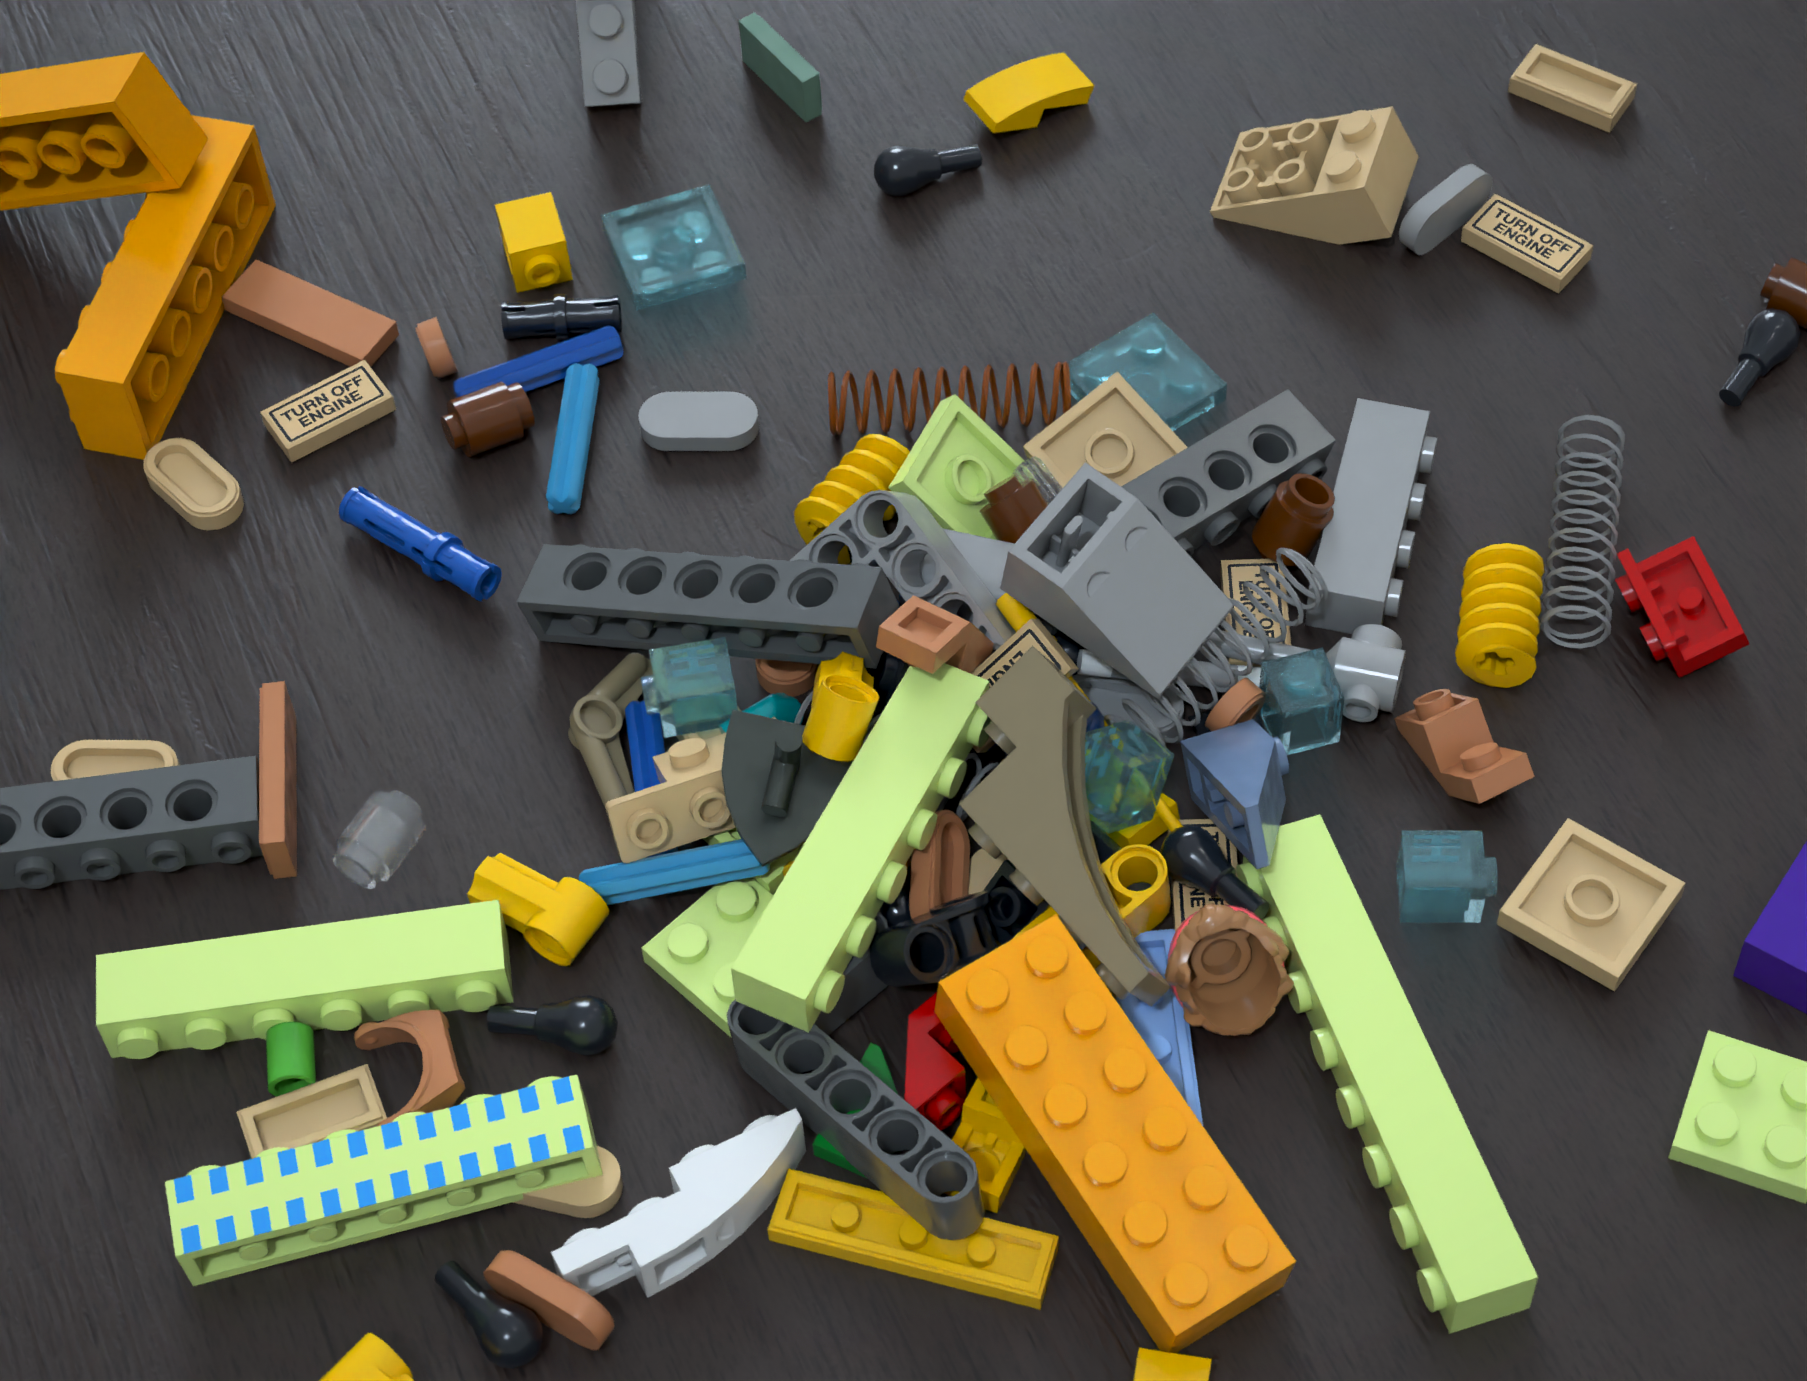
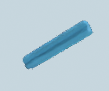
(572, 439)
(673, 872)

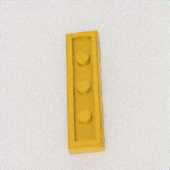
(876, 1232)

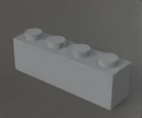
(1371, 511)

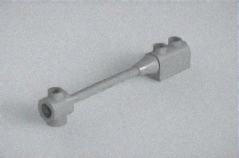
(1365, 665)

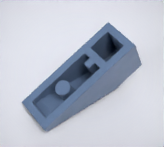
(1239, 785)

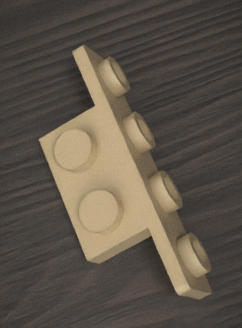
(678, 810)

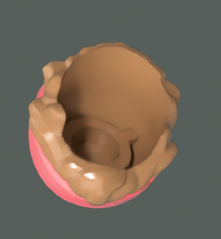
(1227, 969)

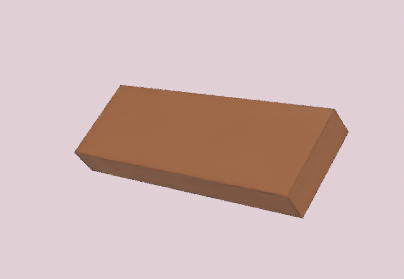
(309, 315)
(277, 780)

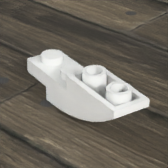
(713, 1203)

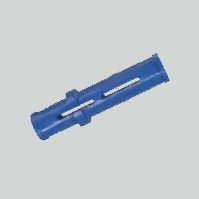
(439, 554)

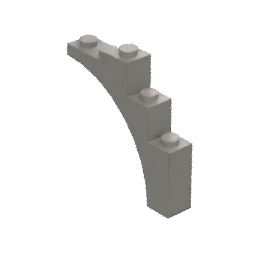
(608, 52)

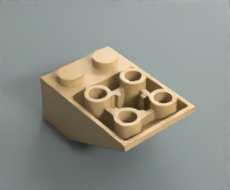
(1321, 177)

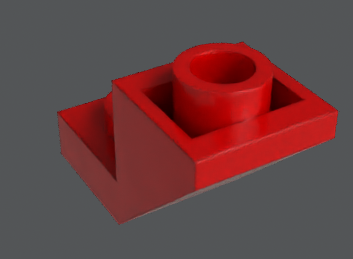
(933, 1077)

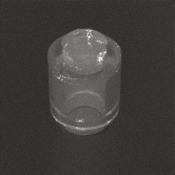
(379, 838)

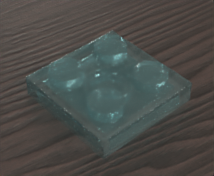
(673, 247)
(1156, 367)

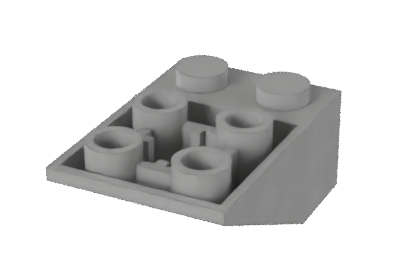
(1115, 581)

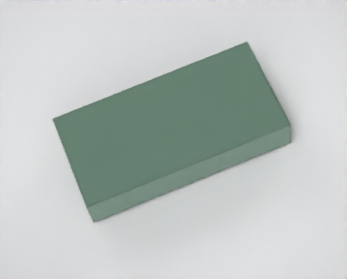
(780, 67)

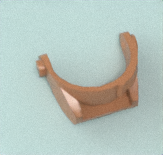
(440, 1077)

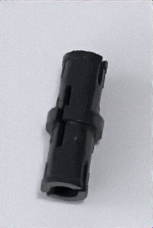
(560, 316)

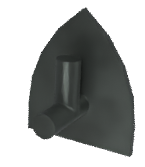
(775, 784)

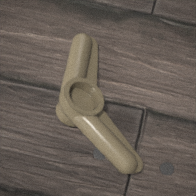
(597, 724)

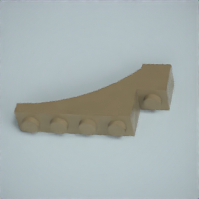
(1040, 817)

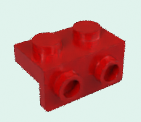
(1685, 606)

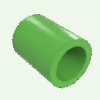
(290, 1057)

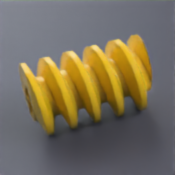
(862, 470)
(1500, 615)

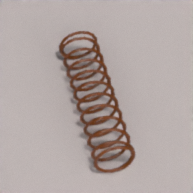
(1061, 373)

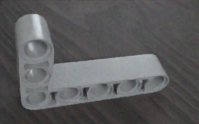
(902, 553)

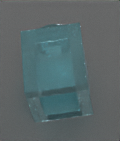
(690, 686)
(1301, 701)
(1123, 775)
(1443, 876)

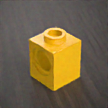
(534, 242)

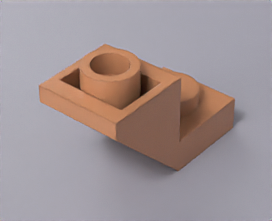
(932, 636)
(1458, 748)

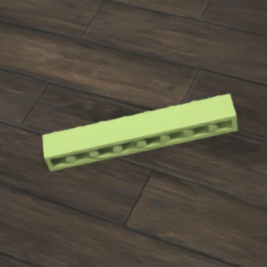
(1391, 1085)

